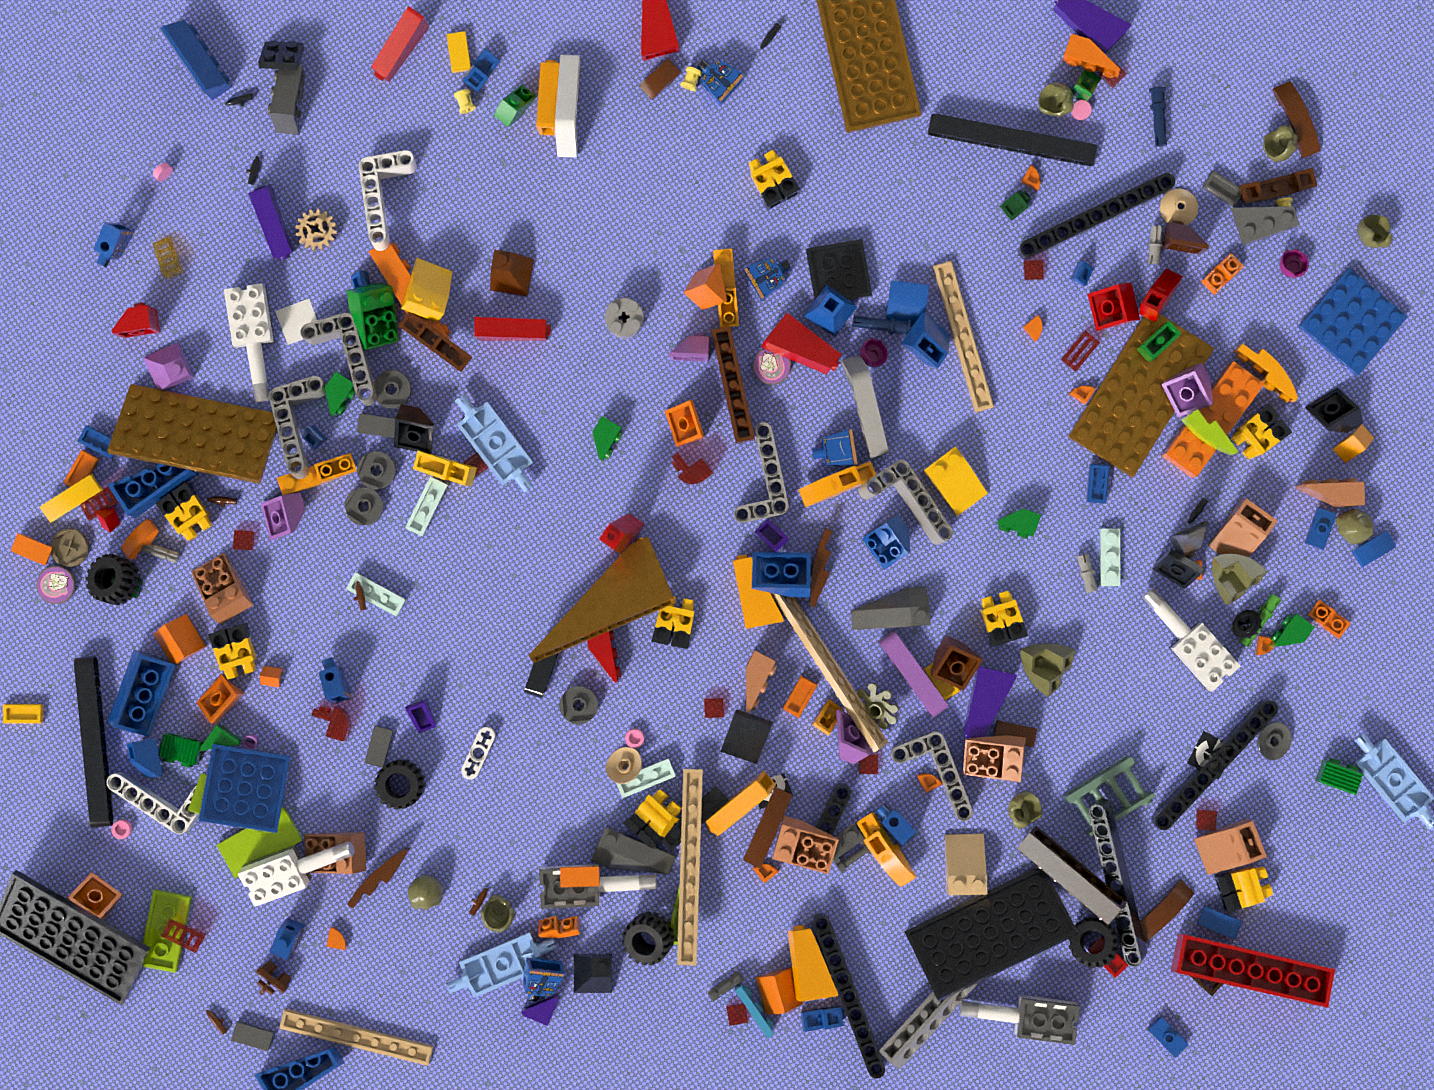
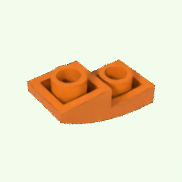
(1222, 273)
(142, 535)
(31, 549)
(1329, 619)
(556, 928)

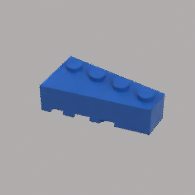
(146, 488)
(300, 1072)

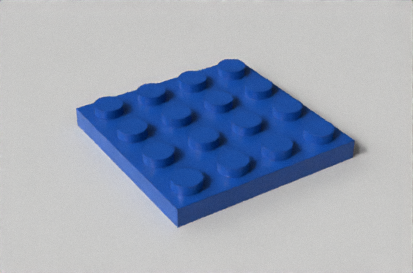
(1353, 321)
(244, 788)

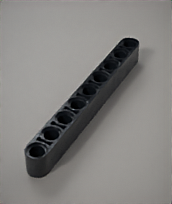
(1012, 139)
(1104, 212)
(93, 741)
(1223, 762)
(1120, 874)
(851, 1004)

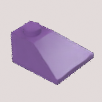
(692, 349)
(168, 367)
(1189, 390)
(283, 514)
(851, 742)

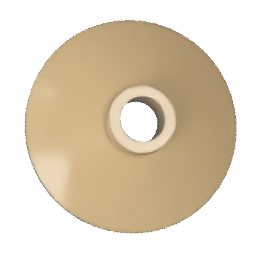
(1170, 211)
(619, 760)

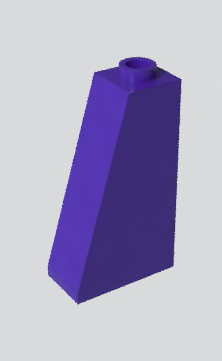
(1092, 22)
(271, 221)
(986, 698)

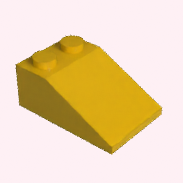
(427, 290)
(955, 481)

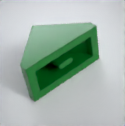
(1085, 85)
(221, 736)

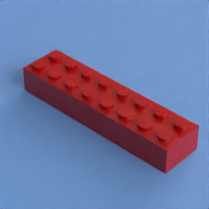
(1253, 970)

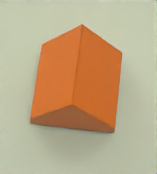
(271, 676)

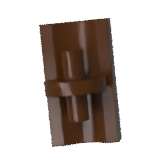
(266, 973)

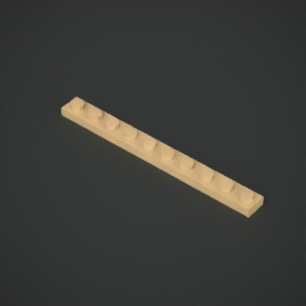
(831, 671)
(689, 867)

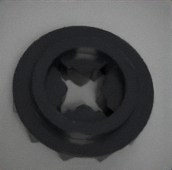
(1244, 618)

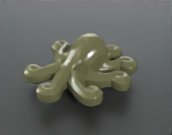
(878, 707)

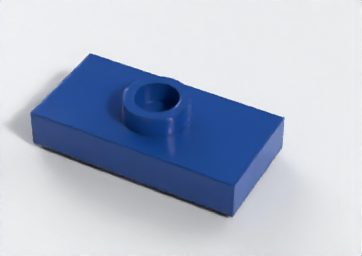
(95, 440)
(1097, 483)
(1320, 528)
(1167, 1036)

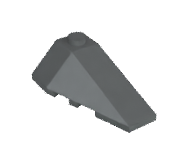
(1190, 540)
(899, 609)
(626, 852)

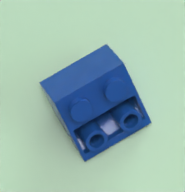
(927, 341)

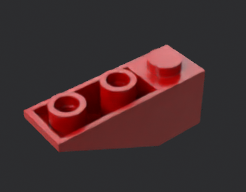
(1159, 295)
(604, 652)

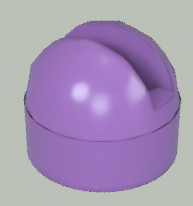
(250, 745)

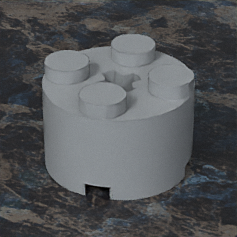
(616, 311)

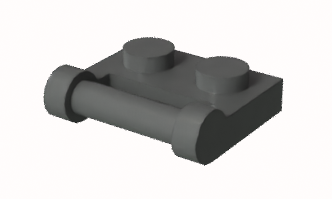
(849, 838)

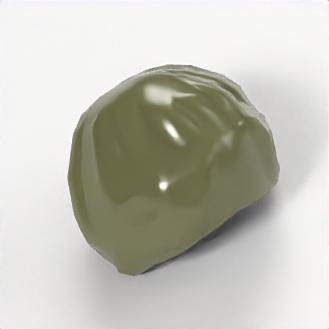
(1056, 99)
(1280, 143)
(1374, 231)
(1355, 526)
(1024, 809)
(425, 892)
(497, 913)

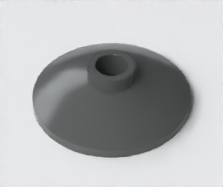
(1279, 743)

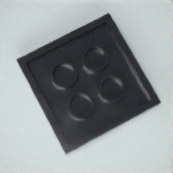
(841, 268)

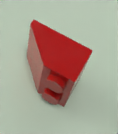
(1113, 306)
(137, 321)

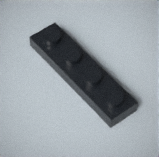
(710, 804)

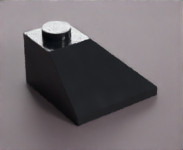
(1336, 412)
(413, 430)
(592, 973)

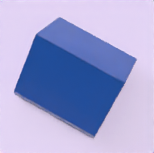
(1082, 273)
(360, 279)
(314, 437)

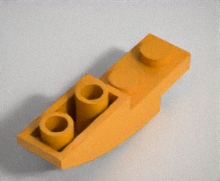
(728, 310)
(1274, 375)
(318, 474)
(836, 484)
(884, 851)

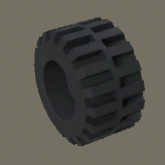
(101, 574)
(388, 796)
(657, 928)
(1109, 950)

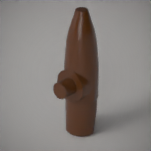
(222, 500)
(360, 596)
(478, 902)
(217, 1022)

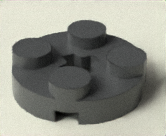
(400, 382)
(371, 460)
(353, 507)
(587, 711)

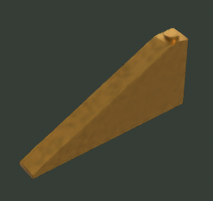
(623, 594)

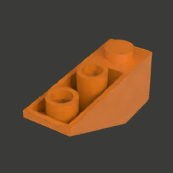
(1086, 54)

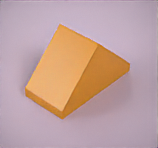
(1353, 444)
(826, 718)

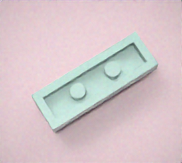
(426, 506)
(1109, 557)
(377, 594)
(648, 777)

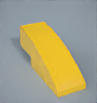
(445, 468)
(71, 498)

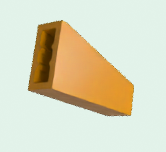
(547, 97)
(756, 605)
(741, 803)
(809, 969)

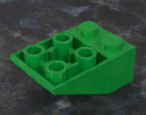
(374, 314)

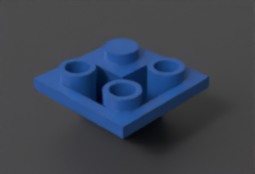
(830, 310)
(889, 541)
(145, 757)

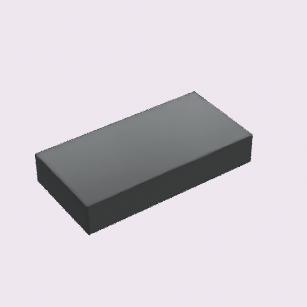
(1222, 188)
(376, 425)
(378, 746)
(252, 1036)

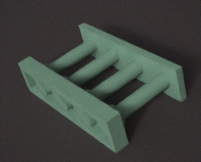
(1109, 775)

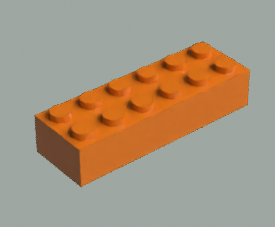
(1231, 397)

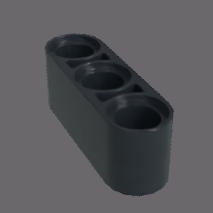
(540, 676)
(834, 800)

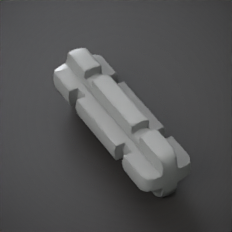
(161, 552)

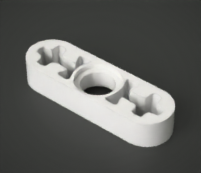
(467, 763)

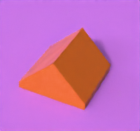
(707, 287)
(684, 423)
(179, 639)
(219, 699)
(95, 896)
(778, 991)

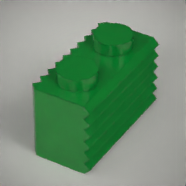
(1158, 341)
(180, 749)
(1338, 776)

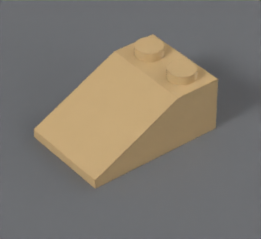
(965, 864)

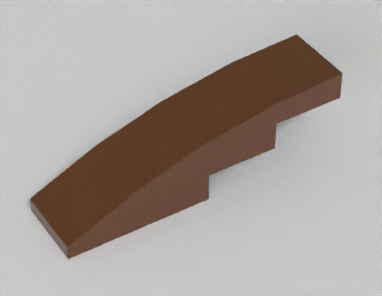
(435, 341)
(818, 575)
(767, 827)
(383, 873)

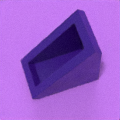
(771, 535)
(421, 715)
(541, 1010)

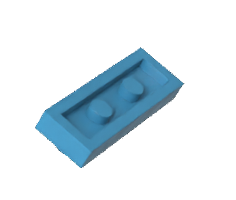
(755, 1009)

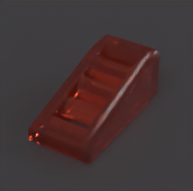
(96, 497)
(194, 948)

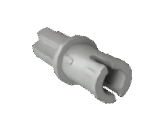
(1155, 245)

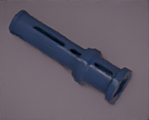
(1158, 107)
(892, 325)

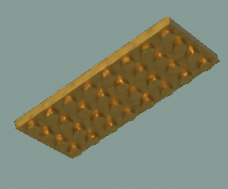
(868, 62)
(1131, 402)
(194, 433)

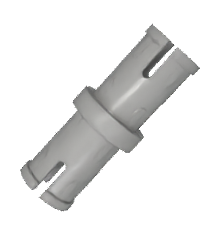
(1087, 573)

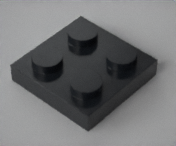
(281, 55)
(1178, 568)

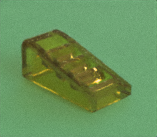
(178, 267)

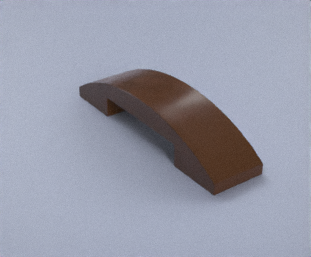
(1298, 117)
(1278, 186)
(1165, 910)

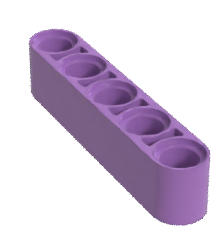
(913, 674)

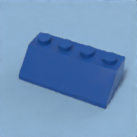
(196, 58)
(141, 693)

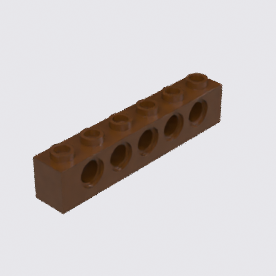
(733, 385)

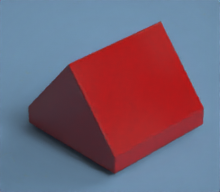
(108, 519)

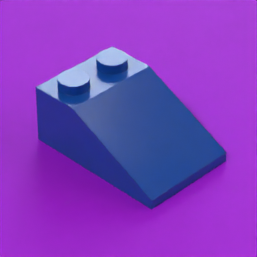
(782, 573)

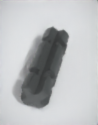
(725, 986)

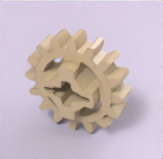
(312, 236)

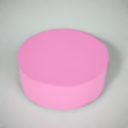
(1081, 110)
(162, 171)
(634, 738)
(121, 829)

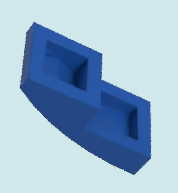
(480, 70)
(1374, 548)
(1219, 922)
(821, 1018)

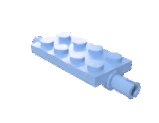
(494, 443)
(1394, 780)
(499, 964)

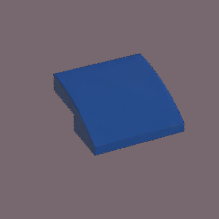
(906, 301)

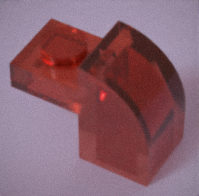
(694, 474)
(339, 721)

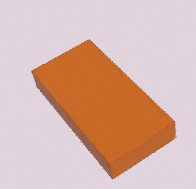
(82, 467)
(800, 696)
(579, 876)

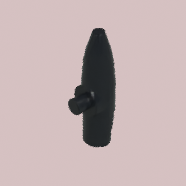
(770, 35)
(239, 100)
(253, 171)
(1197, 510)

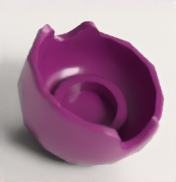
(1293, 263)
(873, 352)

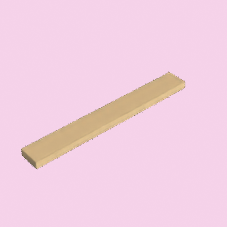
(963, 336)
(356, 1037)

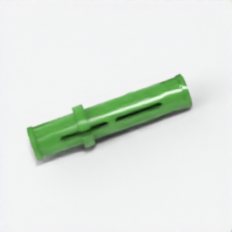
(1265, 613)

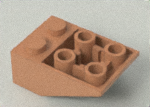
(1343, 494)
(1243, 530)
(221, 589)
(757, 671)
(995, 757)
(321, 841)
(804, 845)
(1230, 847)

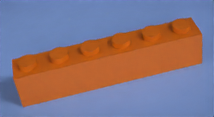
(398, 276)

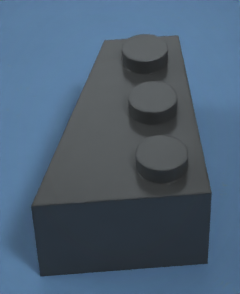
(286, 100)
(1263, 222)

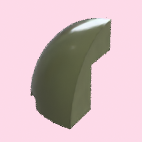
(1235, 575)
(1046, 665)

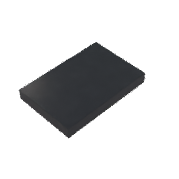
(746, 736)

